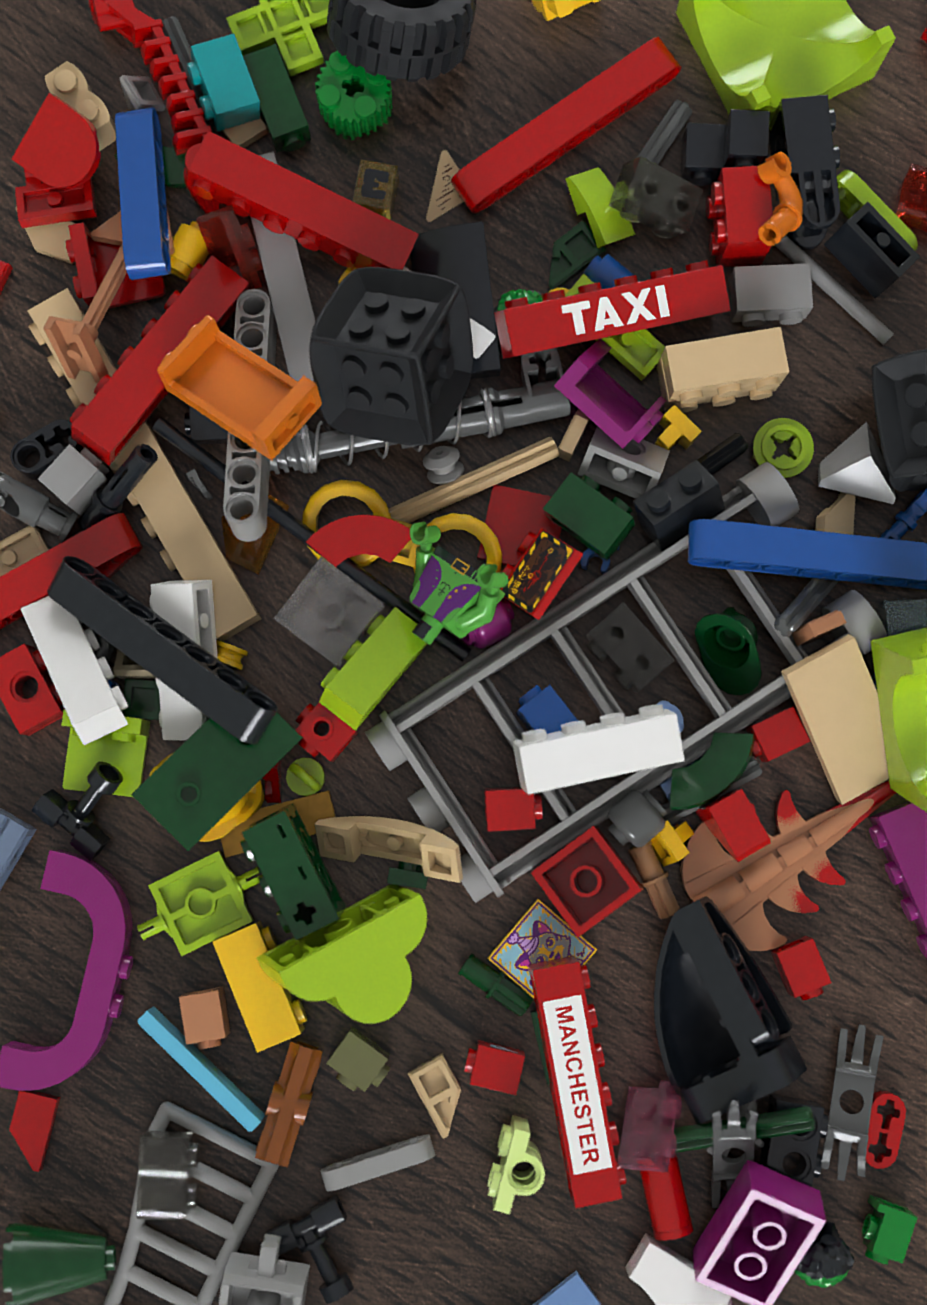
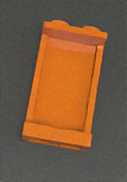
(238, 389)

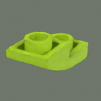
(592, 194)

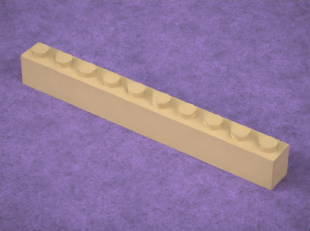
(160, 493)

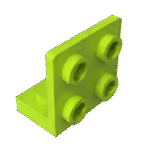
(120, 748)

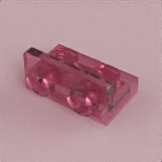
(649, 1127)

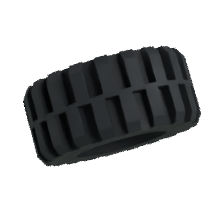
(402, 35)

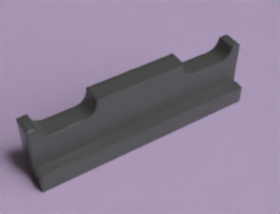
(198, 482)

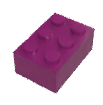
(758, 1235)

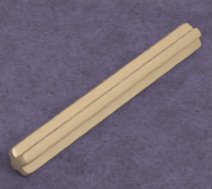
(475, 481)

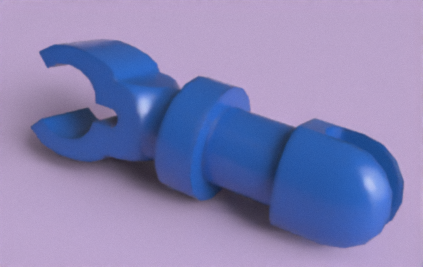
(907, 520)

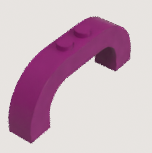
(38, 1067)

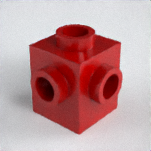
(333, 742)

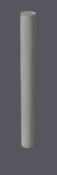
(836, 291)

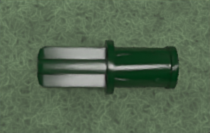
(495, 985)

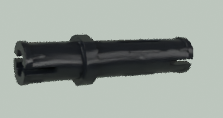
(109, 499)

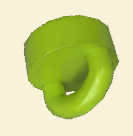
(305, 776)

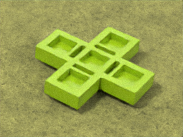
(286, 25)

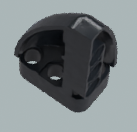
(718, 1016)

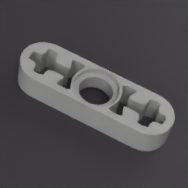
(378, 1162)

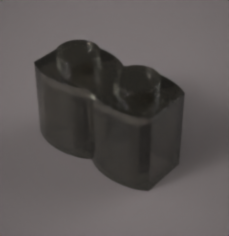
(165, 1175)

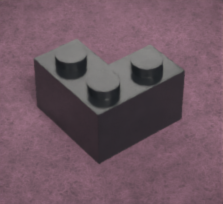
(719, 146)

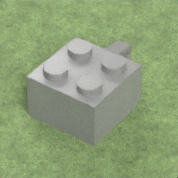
(264, 1278)

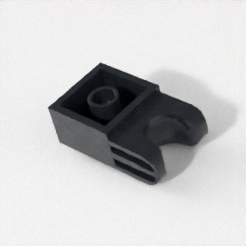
(804, 133)

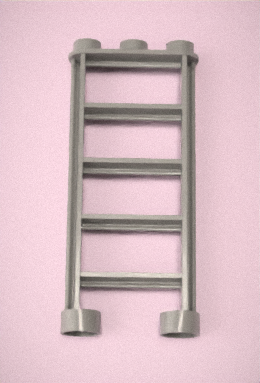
(770, 503)

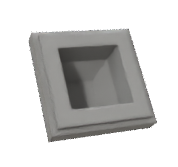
(140, 93)

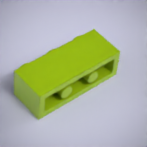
(371, 668)

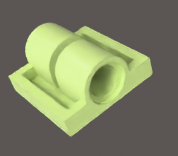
(503, 1178)

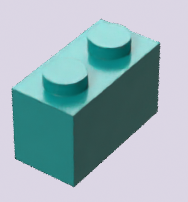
(224, 82)

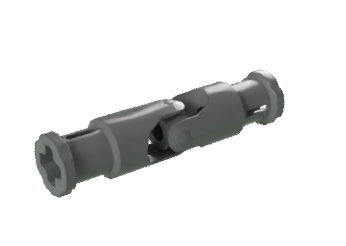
(34, 508)

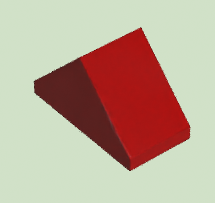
(735, 824)

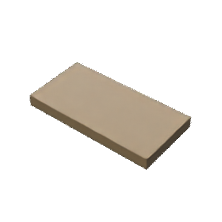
(841, 716)

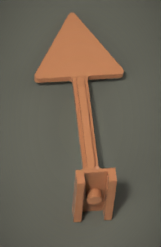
(74, 339)

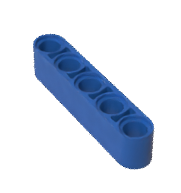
(142, 194)

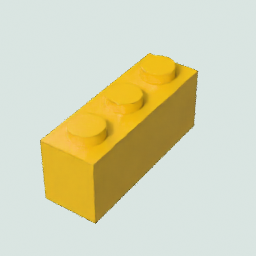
(264, 1004)

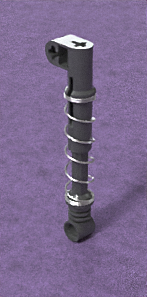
(477, 414)

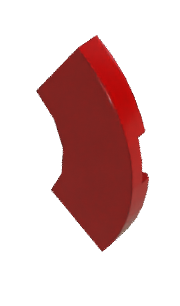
(359, 536)

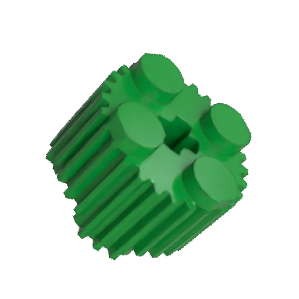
(354, 114)

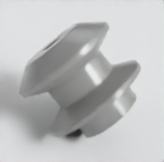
(443, 465)

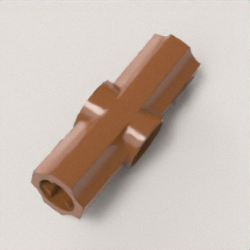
(289, 1103)

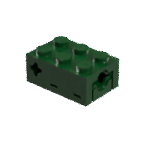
(292, 871)

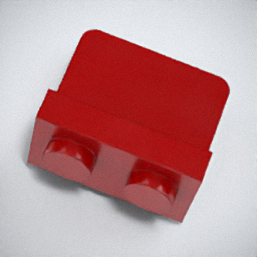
(92, 265)

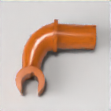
(789, 211)

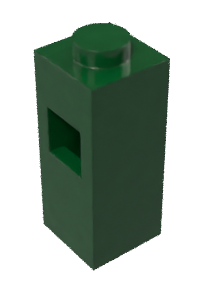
(277, 99)

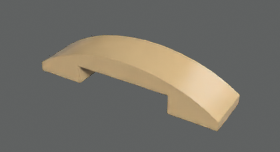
(390, 839)

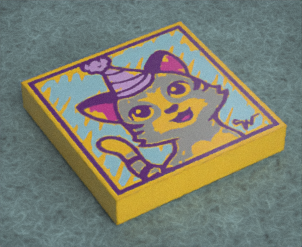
(537, 938)

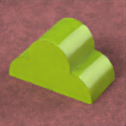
(357, 959)

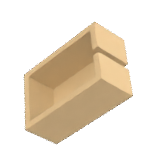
(722, 369)

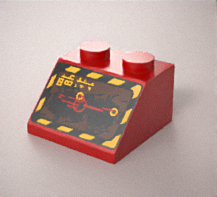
(539, 571)

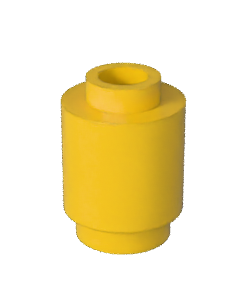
(189, 250)

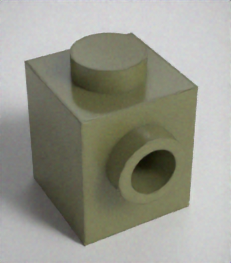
(359, 1061)

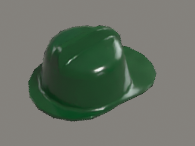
(730, 650)

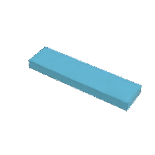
(201, 1069)

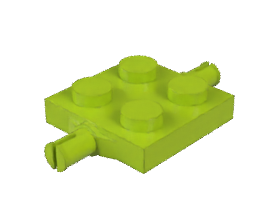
(200, 903)

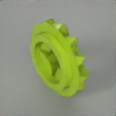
(781, 430)

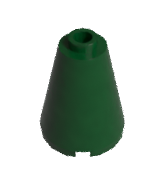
(52, 1262)

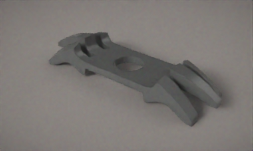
(846, 1126)
(732, 1137)

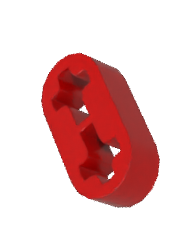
(890, 1131)

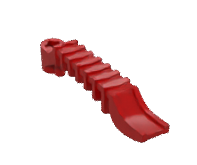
(147, 33)

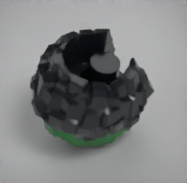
(826, 1259)

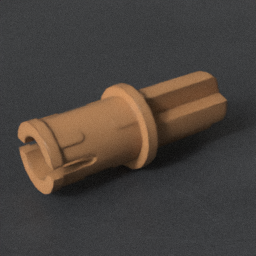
(654, 880)

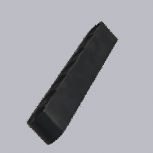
(162, 650)

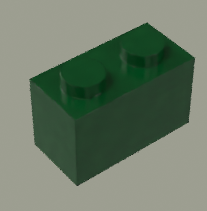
(590, 515)

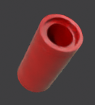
(667, 1202)

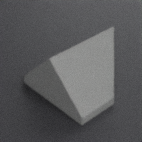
(857, 468)

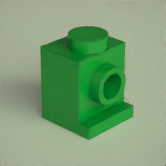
(887, 1231)

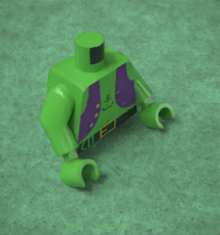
(450, 590)

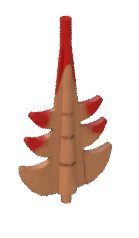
(773, 870)

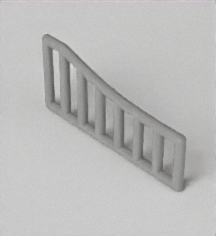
(233, 1233)

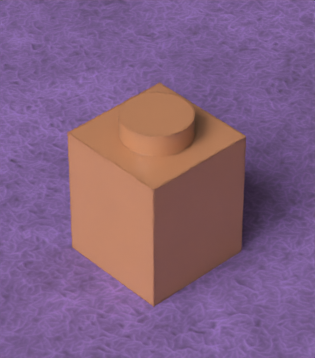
(205, 1017)

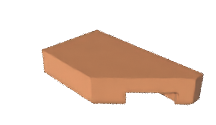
(818, 628)

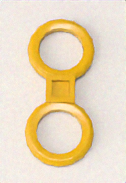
(379, 508)

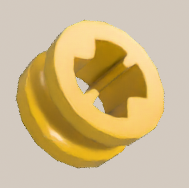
(230, 654)

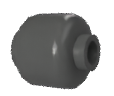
(636, 818)

